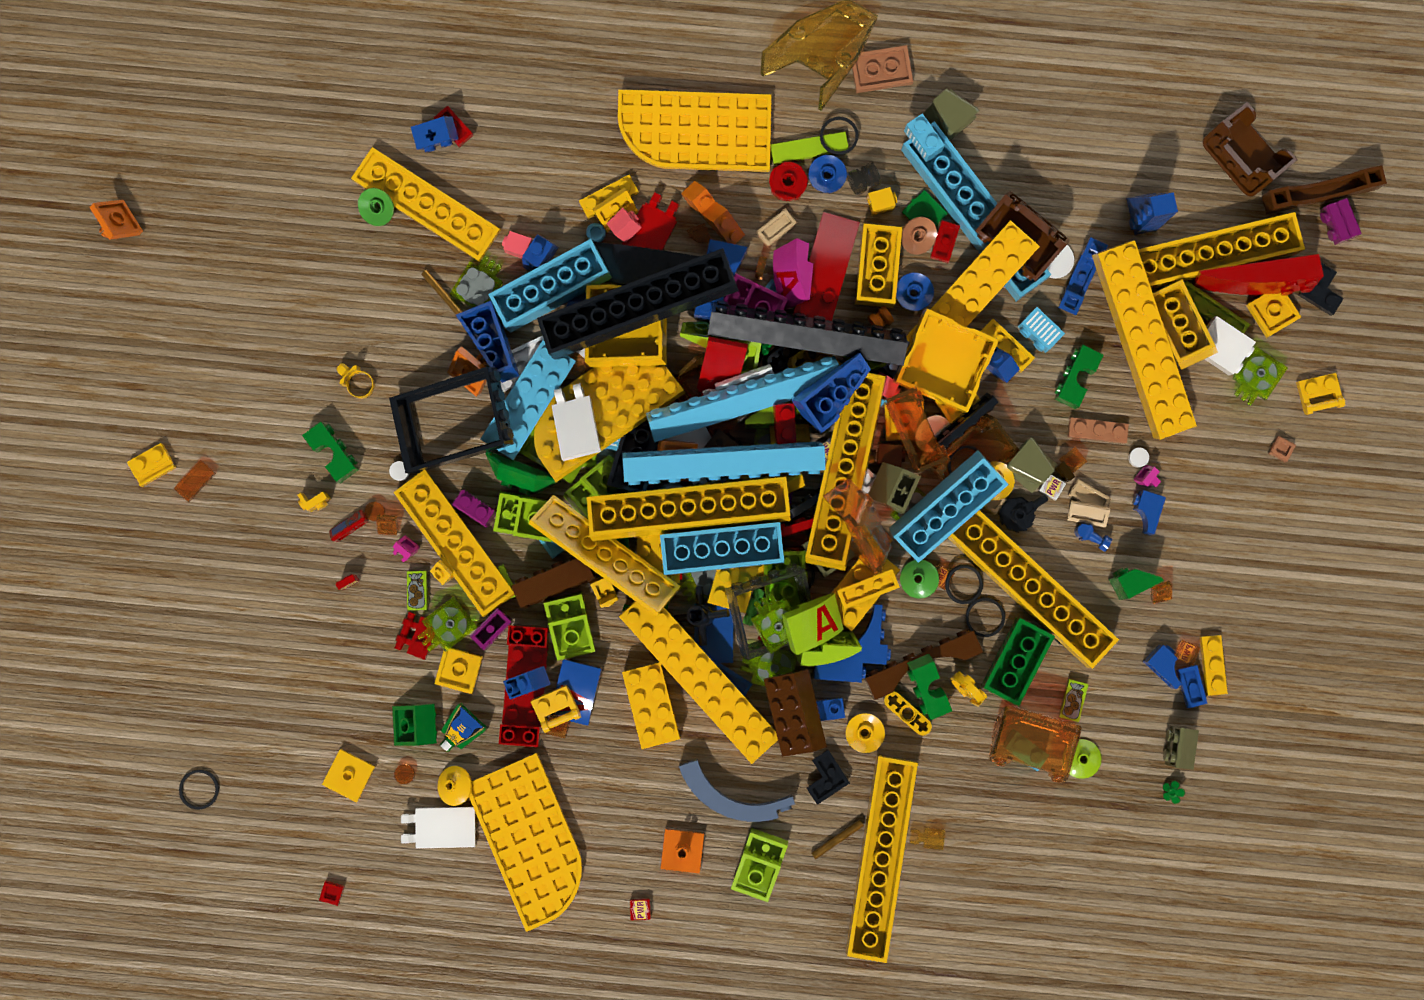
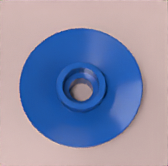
(831, 165)
(921, 285)

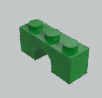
(1070, 391)
(342, 464)
(923, 673)

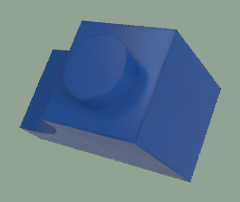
(1150, 508)
(1162, 663)

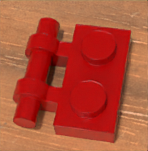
(416, 647)

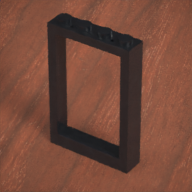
(406, 425)

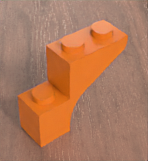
(714, 213)

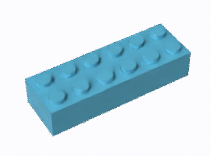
(549, 286)
(530, 397)
(948, 506)
(722, 548)

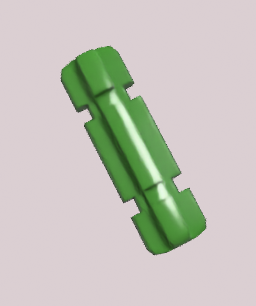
(751, 610)

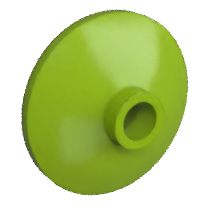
(1093, 760)

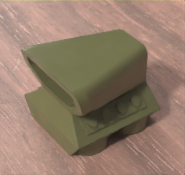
(951, 113)
(1031, 465)

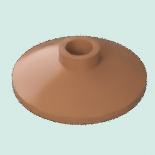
(923, 240)

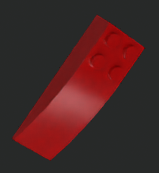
(830, 261)
(1265, 277)

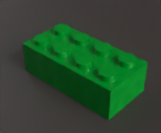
(1017, 661)

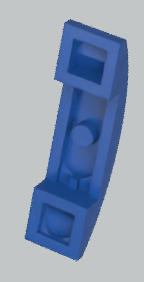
(1081, 277)

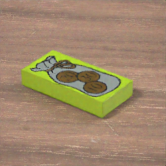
(417, 590)
(1073, 700)

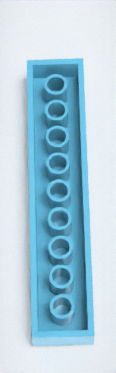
(964, 200)
(723, 461)

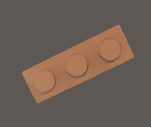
(1098, 430)

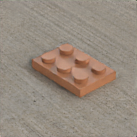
(882, 69)

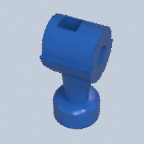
(1086, 532)

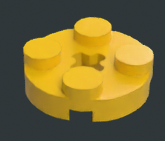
(966, 687)

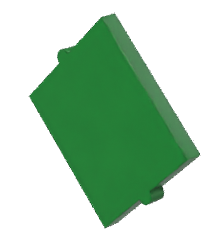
(926, 207)

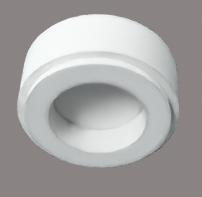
(1138, 457)
(397, 471)

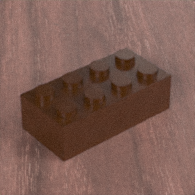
(551, 582)
(795, 713)

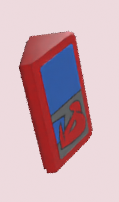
(348, 526)

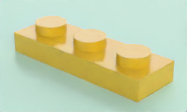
(601, 195)
(1009, 344)
(868, 589)
(1213, 665)

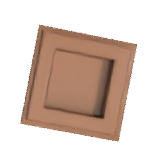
(1282, 449)

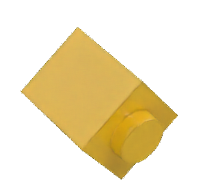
(881, 201)

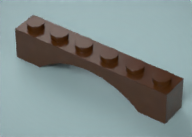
(1344, 186)
(885, 681)

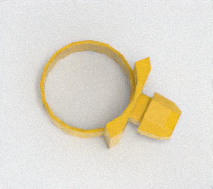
(347, 373)

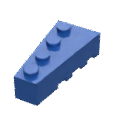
(1150, 211)
(735, 256)
(490, 338)

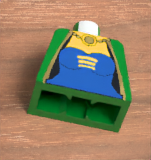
(461, 728)

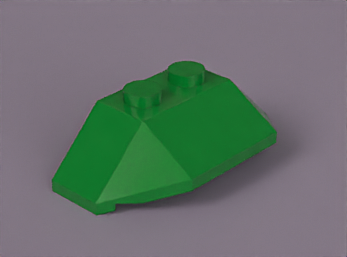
(519, 475)

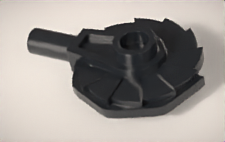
(1019, 513)

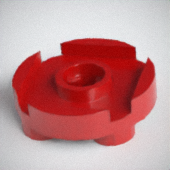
(779, 188)

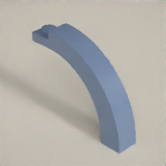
(726, 806)

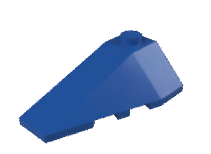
(828, 396)

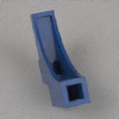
(872, 652)

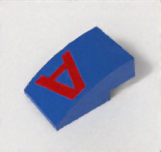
(583, 684)

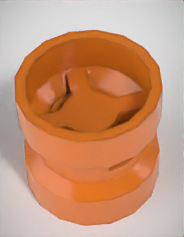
(881, 318)

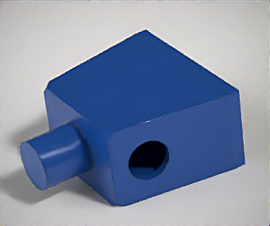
(538, 253)

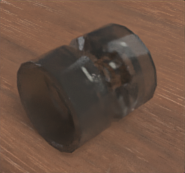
(865, 178)

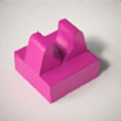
(1147, 476)
(405, 547)

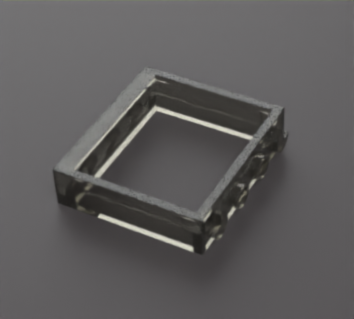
(758, 648)

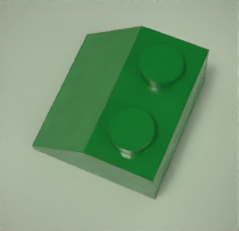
(1132, 582)
(414, 725)

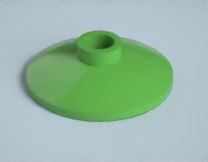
(370, 211)
(929, 581)

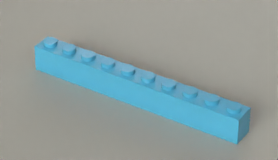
(736, 400)

